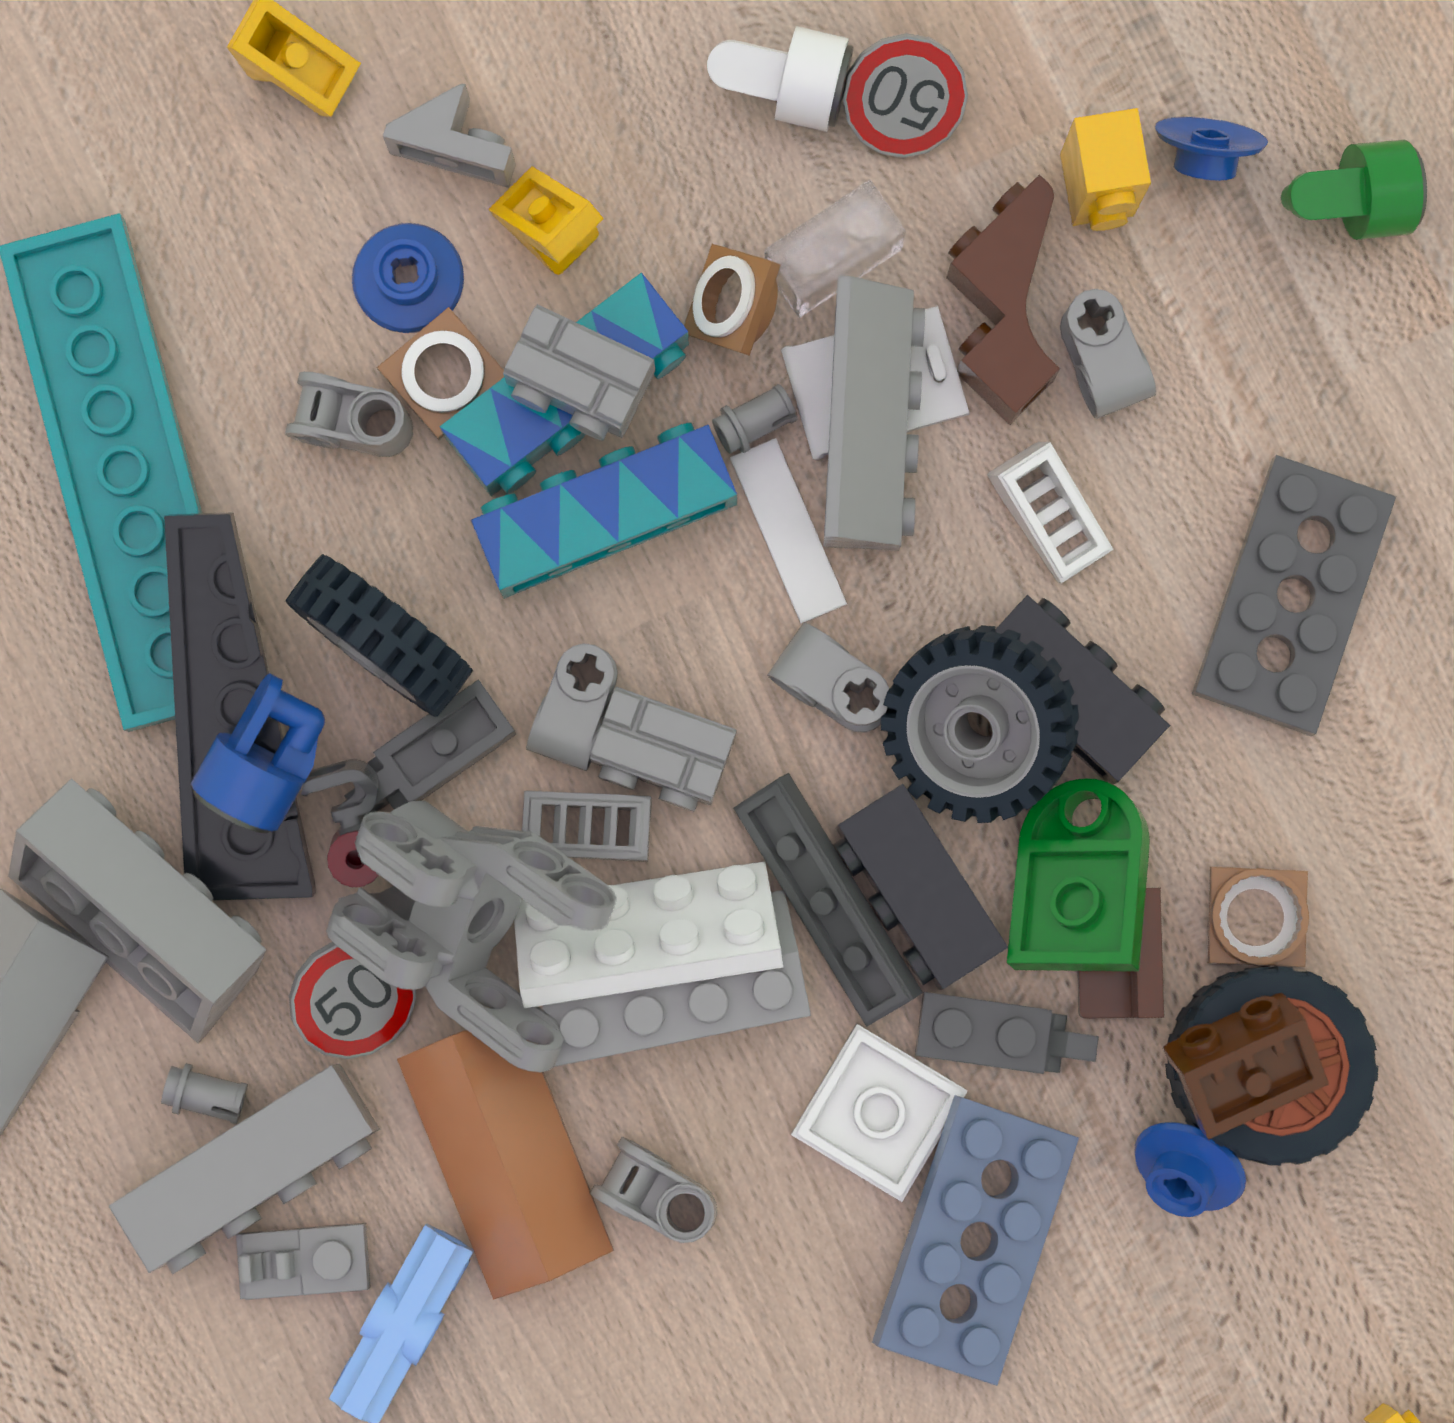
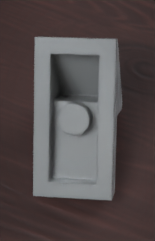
(434, 138)

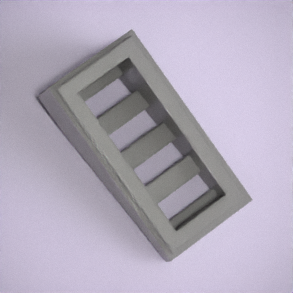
(638, 831)

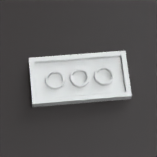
(656, 937)

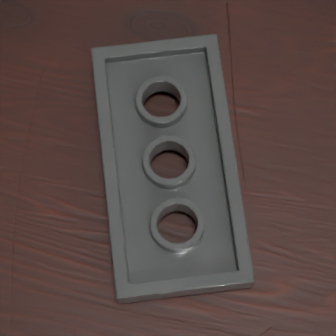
(1336, 585)

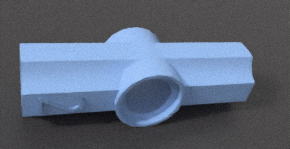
(401, 1324)

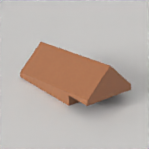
(505, 1163)

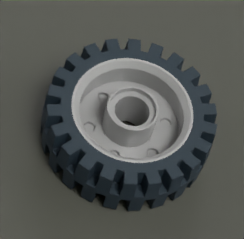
(379, 635)
(1016, 694)

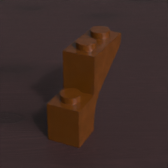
(995, 275)

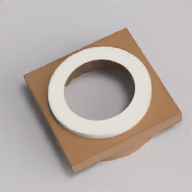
(755, 305)
(400, 366)
(1291, 892)

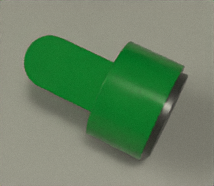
(1374, 191)

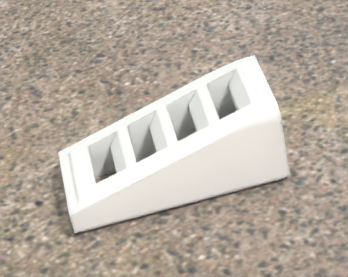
(1057, 478)

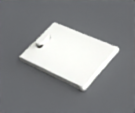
(811, 381)

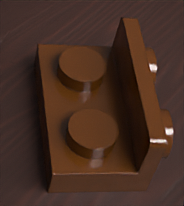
(1246, 1063)

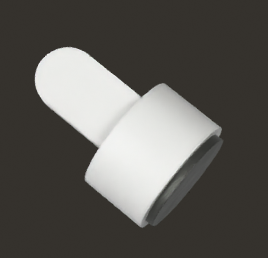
(802, 81)

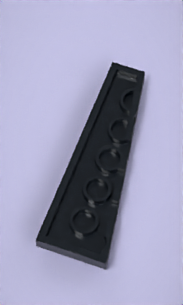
(215, 675)

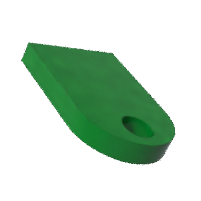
(1080, 886)

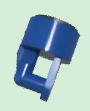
(247, 780)

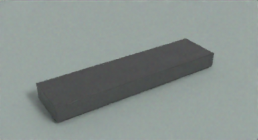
(827, 900)

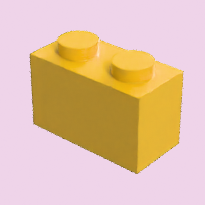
(1105, 168)

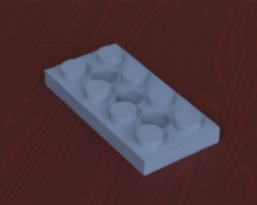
(1001, 1275)

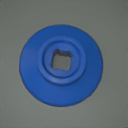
(1209, 146)
(407, 305)
(1187, 1170)

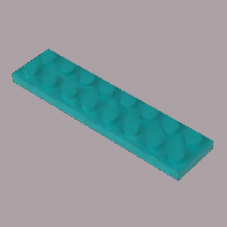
(109, 441)

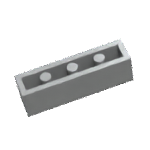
(245, 1168)

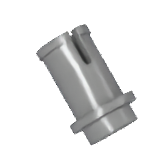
(754, 419)
(203, 1094)

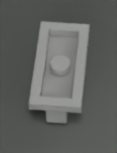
(303, 1261)

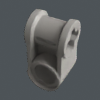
(1110, 365)
(337, 415)
(822, 673)
(571, 717)
(652, 1192)

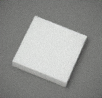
(878, 1112)

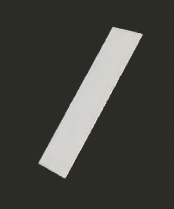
(788, 530)

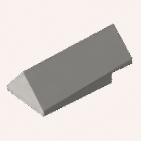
(41, 986)

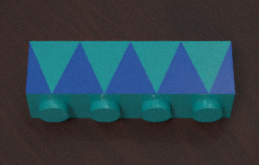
(505, 438)
(605, 509)

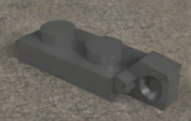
(438, 748)
(998, 1034)

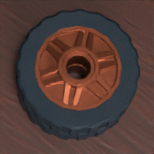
(1344, 1045)

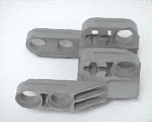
(449, 911)

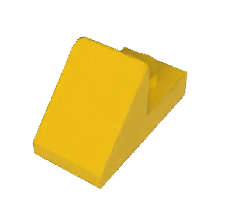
(292, 55)
(548, 219)

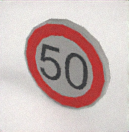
(905, 95)
(345, 1006)

